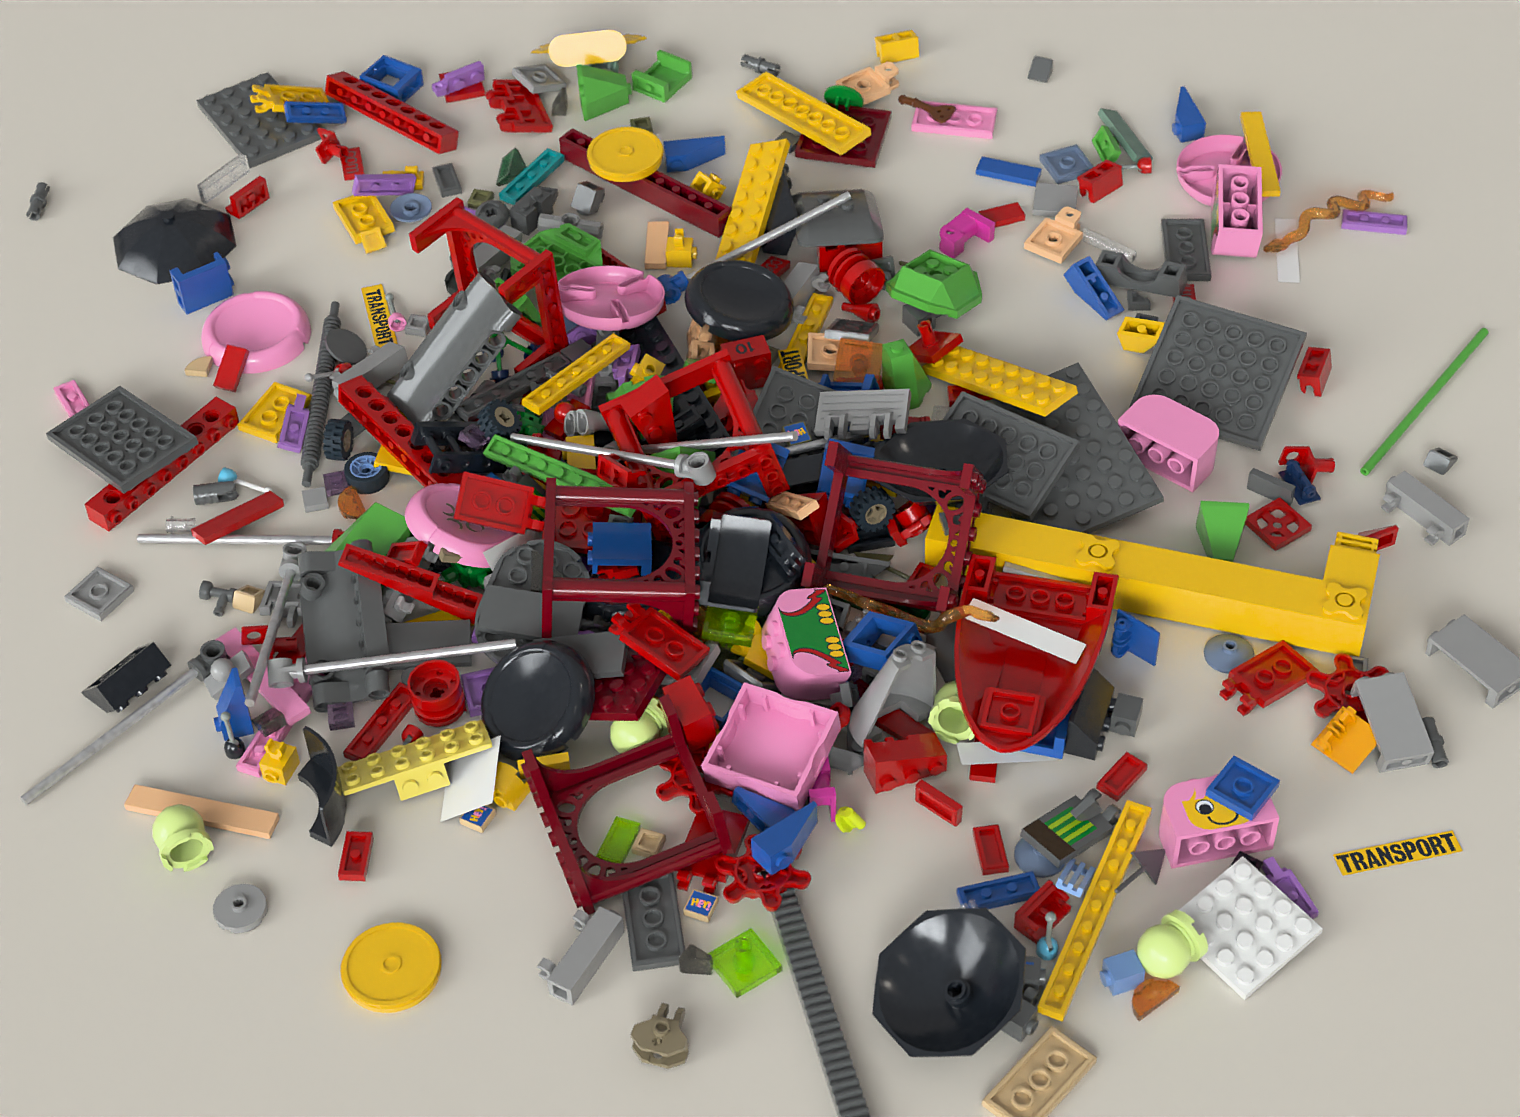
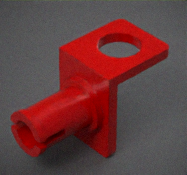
(330, 146)
(1308, 463)
(281, 644)

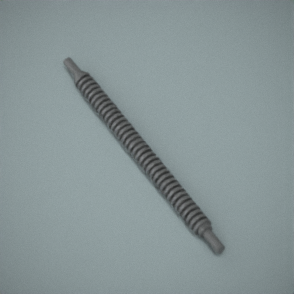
(319, 401)

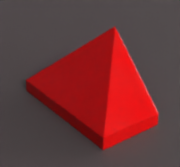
(1385, 535)

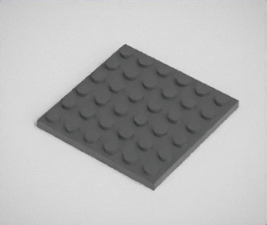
(1223, 367)

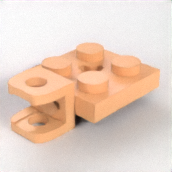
(874, 83)
(1063, 229)
(697, 341)
(817, 352)

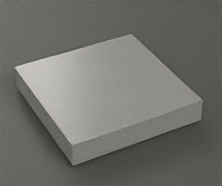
(538, 78)
(1053, 197)
(99, 593)

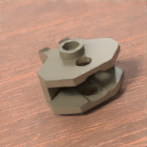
(661, 1037)

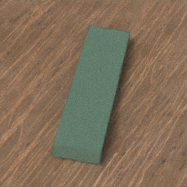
(1123, 134)

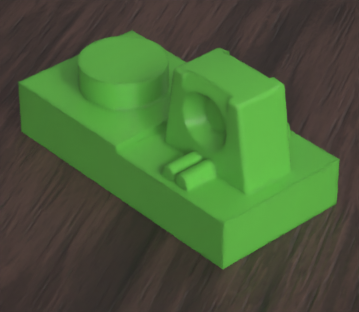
(1106, 144)

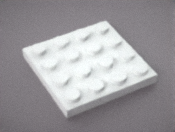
(1249, 927)

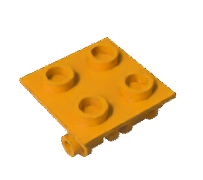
(1346, 739)

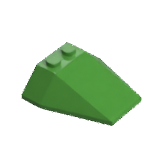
(379, 526)

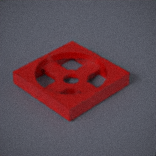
(1265, 533)

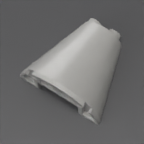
(903, 683)

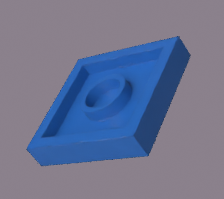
(1242, 788)

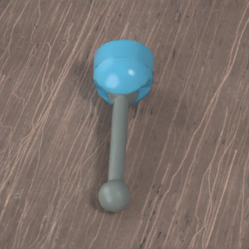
(1048, 942)

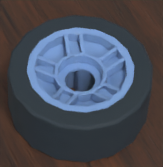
(363, 475)

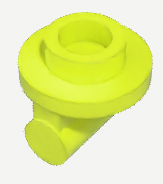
(848, 819)

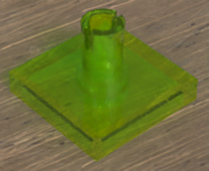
(729, 626)
(744, 962)

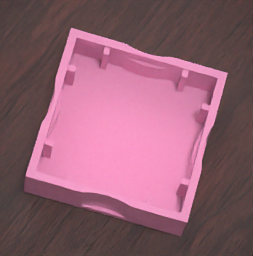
(772, 746)

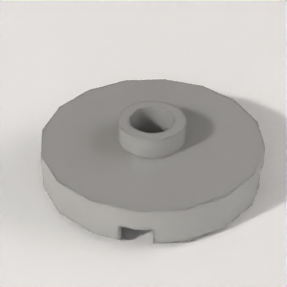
(241, 918)

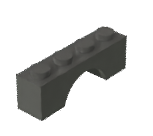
(1118, 271)

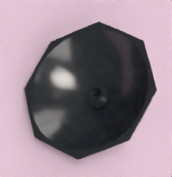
(172, 237)
(944, 447)
(949, 982)

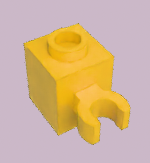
(680, 250)
(279, 762)

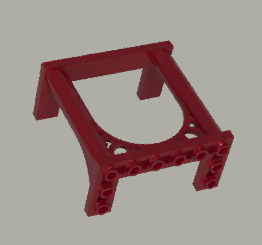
(964, 483)
(668, 595)
(558, 786)

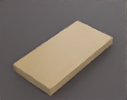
(1040, 1077)

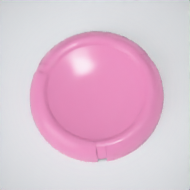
(1200, 159)
(610, 297)
(263, 324)
(429, 524)

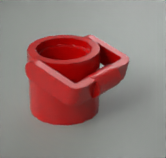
(913, 519)

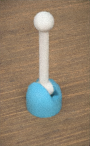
(229, 475)

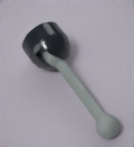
(231, 745)

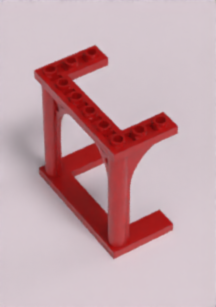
(466, 230)
(756, 458)

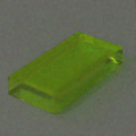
(619, 840)

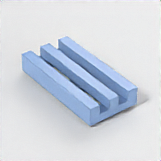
(1079, 870)

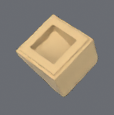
(247, 598)

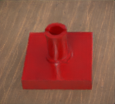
(933, 344)

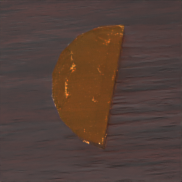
(350, 503)
(1151, 995)

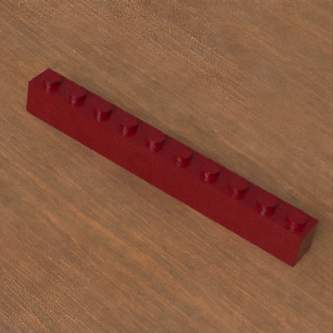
(656, 189)

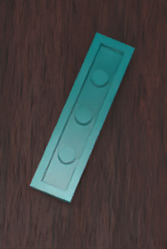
(532, 176)

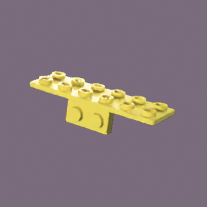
(417, 765)

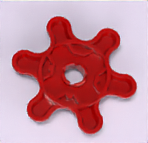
(1336, 684)
(680, 785)
(751, 885)

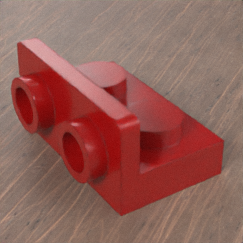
(248, 198)

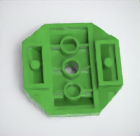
(570, 247)
(937, 285)

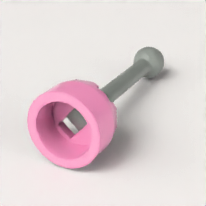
(394, 319)

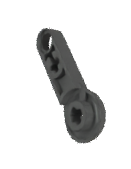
(498, 215)

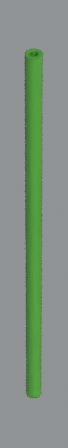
(1423, 402)

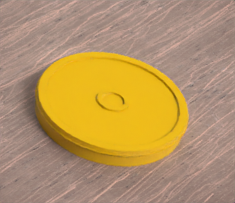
(625, 154)
(391, 967)

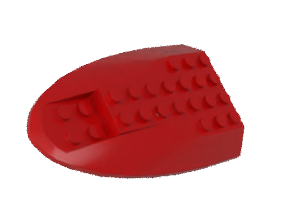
(1012, 688)

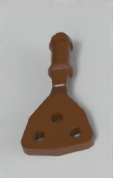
(938, 113)

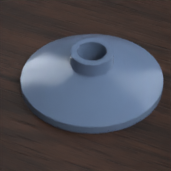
(411, 207)
(1227, 652)
(1029, 860)

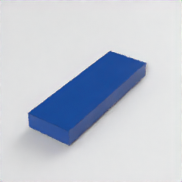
(315, 112)
(1008, 171)
(1000, 891)

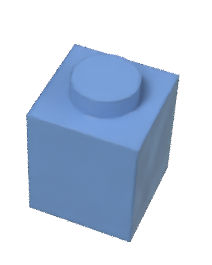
(1122, 972)

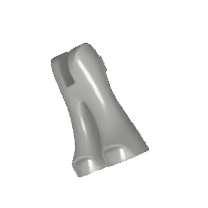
(584, 422)

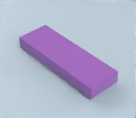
(383, 184)
(1374, 222)

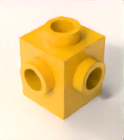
(708, 185)
(647, 367)

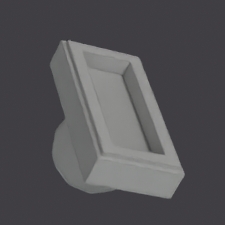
(221, 669)

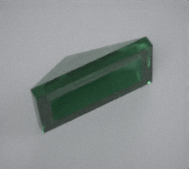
(510, 167)

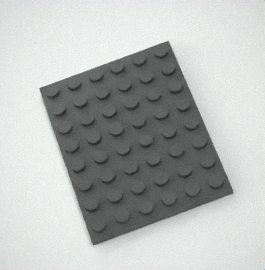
(1104, 476)

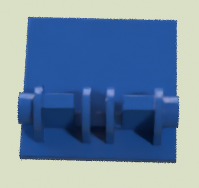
(1134, 637)

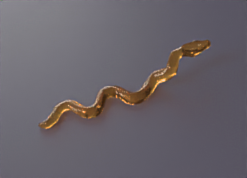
(1331, 212)
(922, 625)

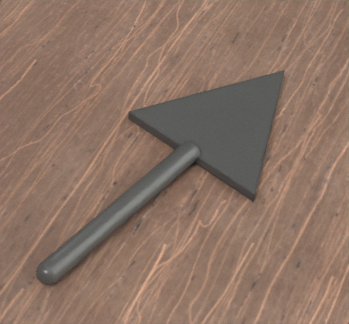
(1150, 862)

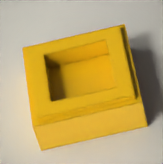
(372, 240)

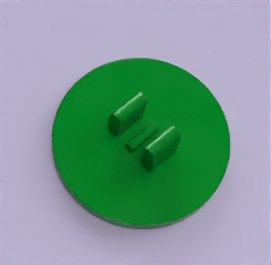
(844, 96)

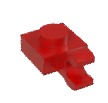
(618, 572)

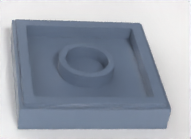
(1065, 163)

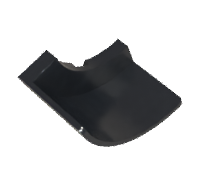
(737, 562)
(324, 780)

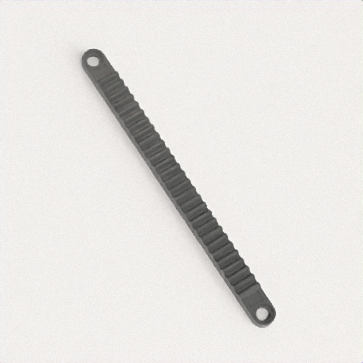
(818, 1008)

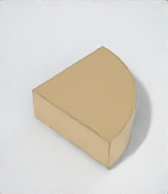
(199, 367)

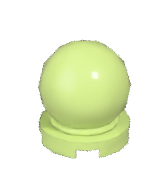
(947, 716)
(631, 734)
(181, 838)
(1171, 946)

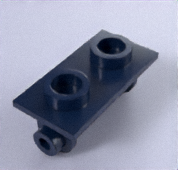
(1304, 490)

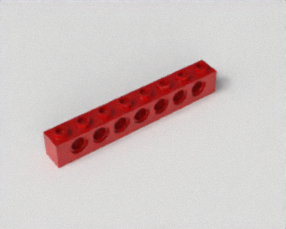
(391, 112)
(208, 425)
(390, 430)

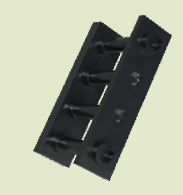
(446, 434)

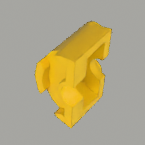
(509, 788)

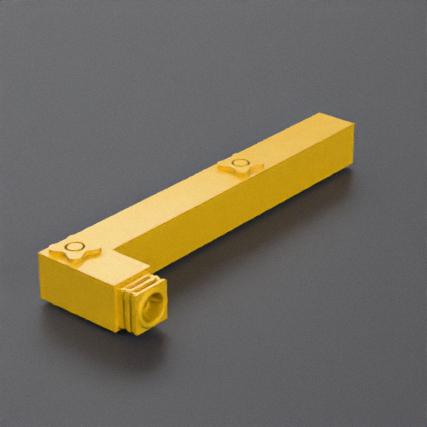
(1190, 587)

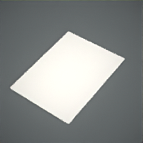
(471, 781)

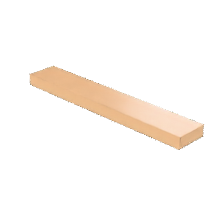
(214, 813)

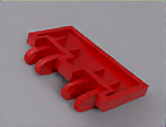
(521, 108)

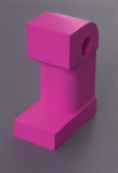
(962, 229)
(822, 792)

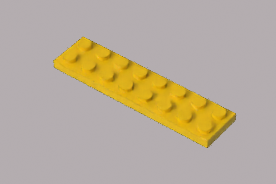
(804, 113)
(754, 197)
(1002, 381)

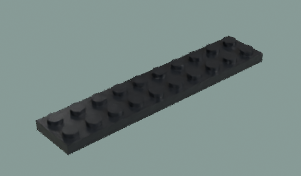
(656, 343)

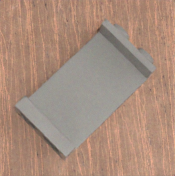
(1479, 656)
(1394, 721)

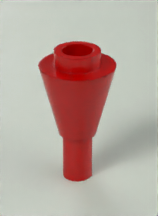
(866, 312)

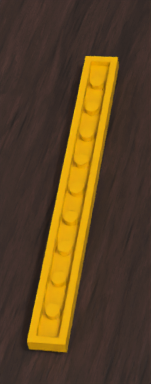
(1093, 911)

